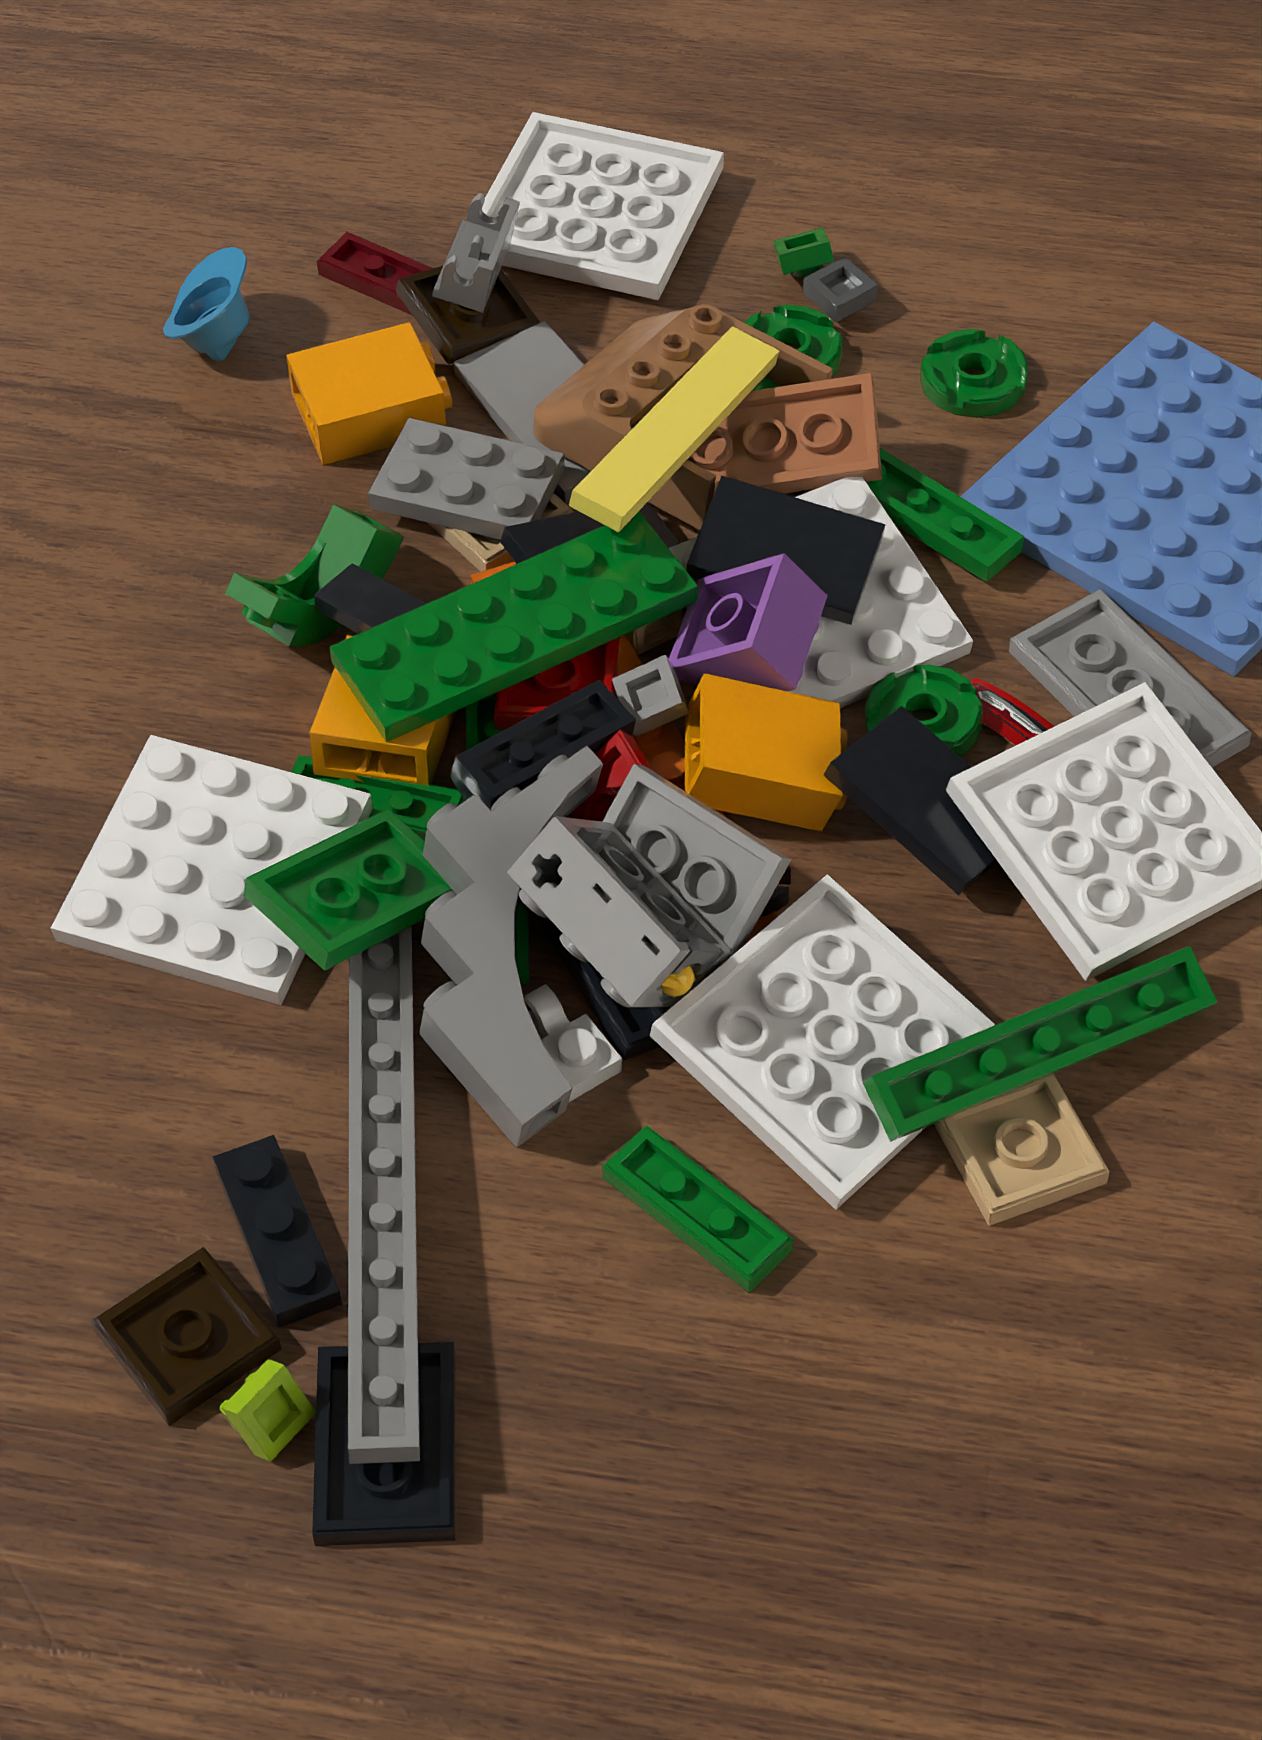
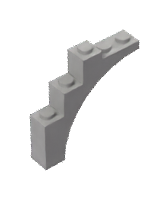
(483, 1022)

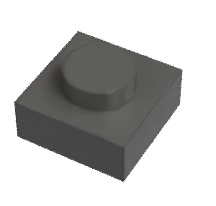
(840, 289)

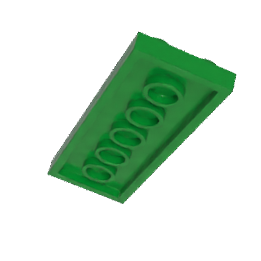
(512, 626)

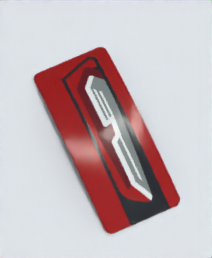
(1008, 714)

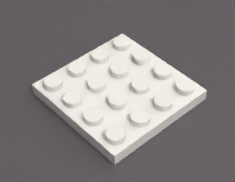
(602, 203)
(898, 619)
(1113, 829)
(176, 864)
(805, 1021)

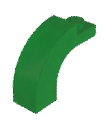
(287, 604)

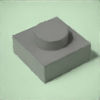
(651, 694)

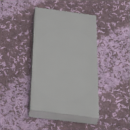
(514, 378)
(1100, 652)

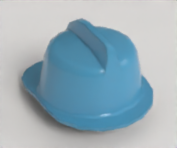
(210, 305)

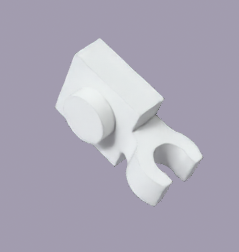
(574, 1046)

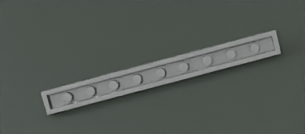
(382, 1207)

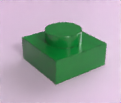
(803, 252)

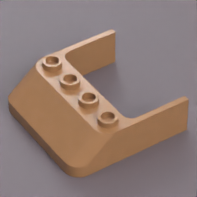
(631, 376)

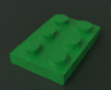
(349, 889)

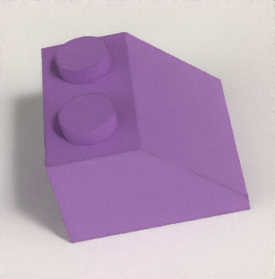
(750, 625)

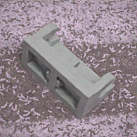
(477, 255)

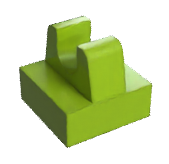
(268, 1410)

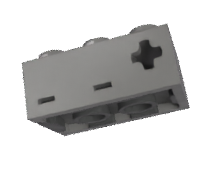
(617, 913)

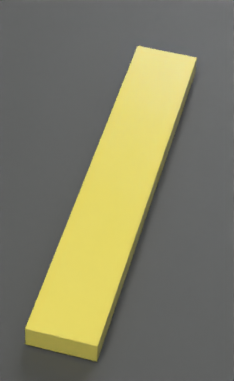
(673, 429)

